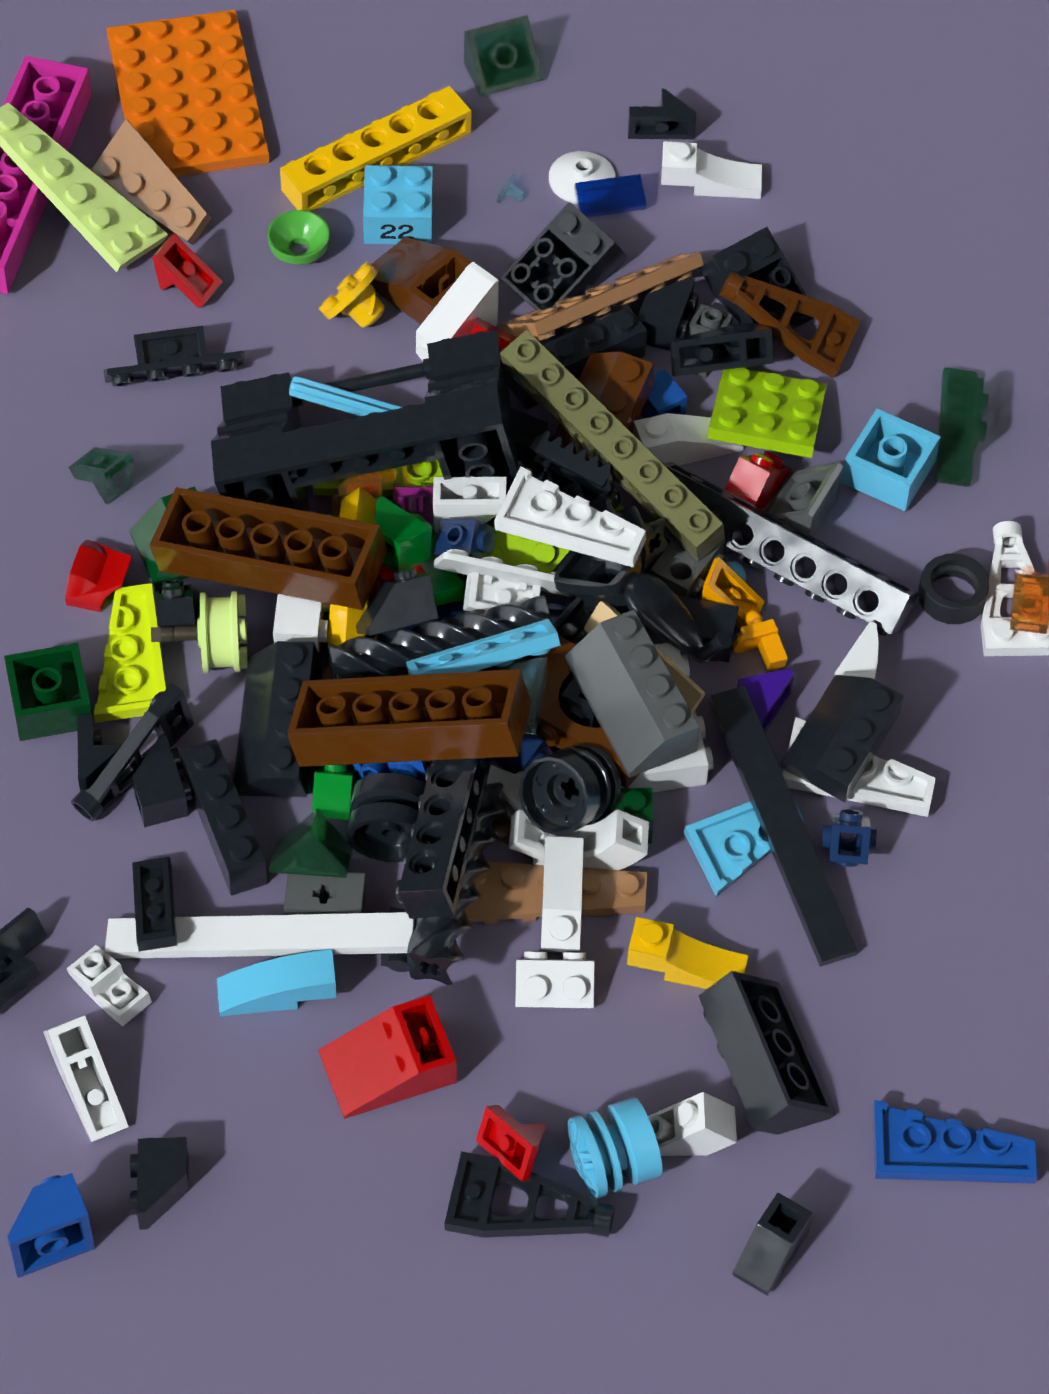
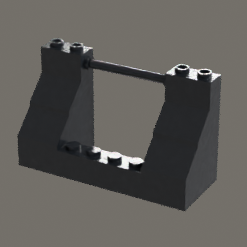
(463, 424)

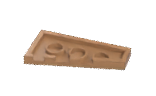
(149, 184)

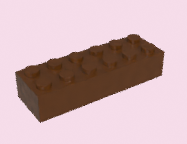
(269, 548)
(410, 718)

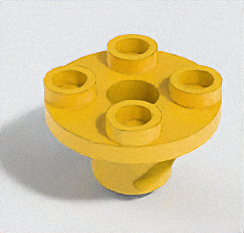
(355, 298)

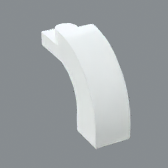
(607, 844)

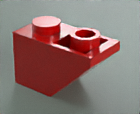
(757, 478)

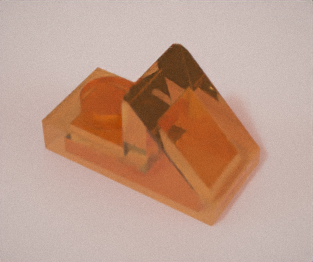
(1030, 602)

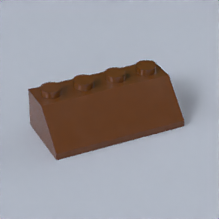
(620, 385)

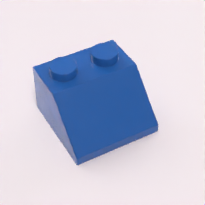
(50, 1226)

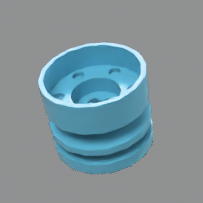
(622, 1145)

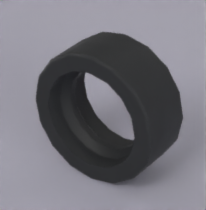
(953, 566)

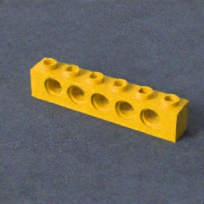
(388, 141)

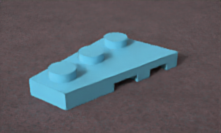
(728, 844)

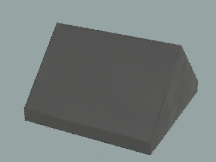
(807, 497)

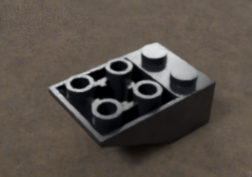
(759, 259)
(564, 260)

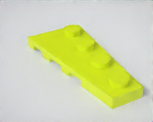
(132, 662)

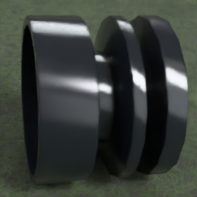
(569, 789)

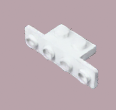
(495, 583)

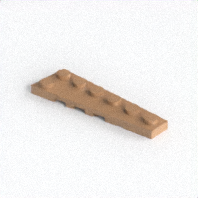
(599, 298)
(517, 893)

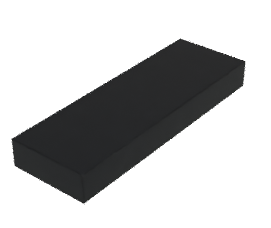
(154, 904)

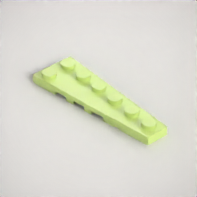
(89, 203)

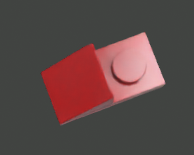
(182, 267)
(510, 1141)

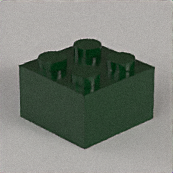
(47, 690)

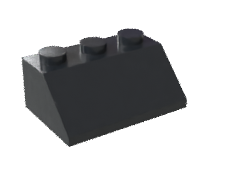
(843, 734)

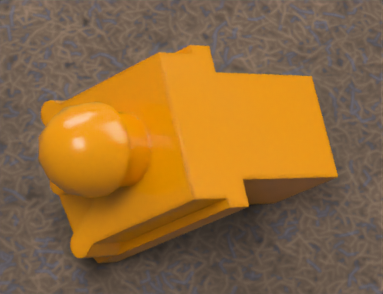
(761, 636)

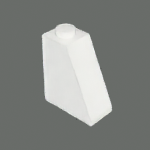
(469, 297)

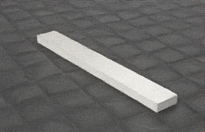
(270, 935)

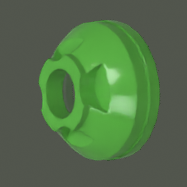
(298, 228)

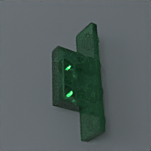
(960, 425)

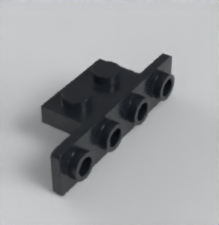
(172, 353)
(16, 941)

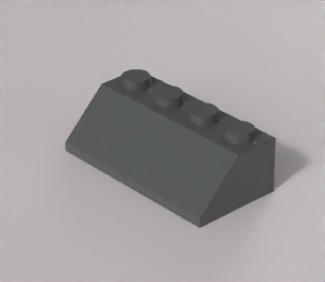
(633, 695)

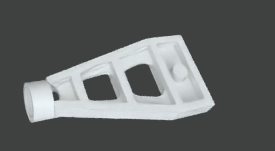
(995, 630)

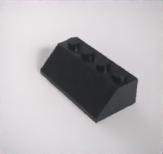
(610, 332)
(272, 686)
(765, 1054)

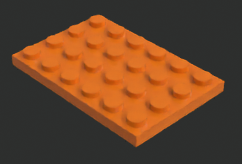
(190, 91)

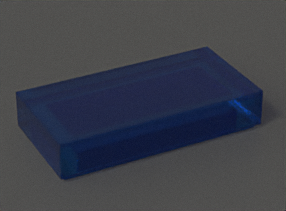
(610, 195)

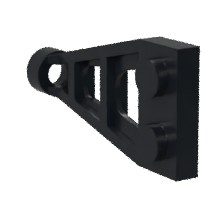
(167, 716)
(474, 1191)

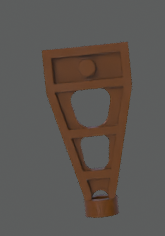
(831, 338)

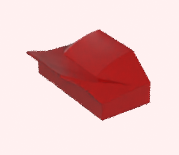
(95, 575)

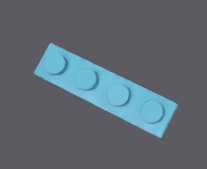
(494, 650)

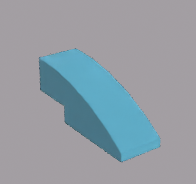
(277, 984)

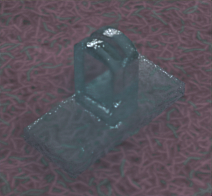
(510, 190)

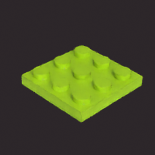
(767, 411)

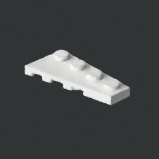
(554, 518)
(881, 785)

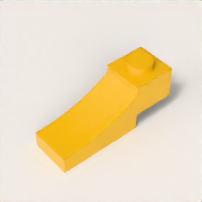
(679, 956)

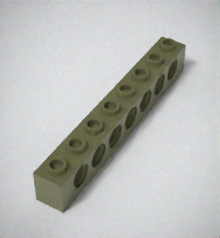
(612, 442)

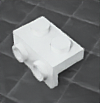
(554, 981)

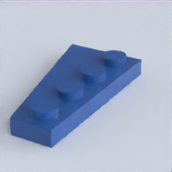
(939, 1150)

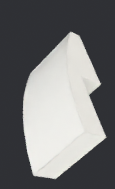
(108, 985)

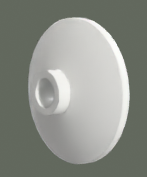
(576, 168)

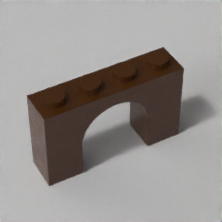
(555, 726)

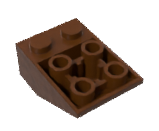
(417, 275)

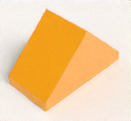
(728, 588)

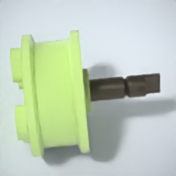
(217, 630)

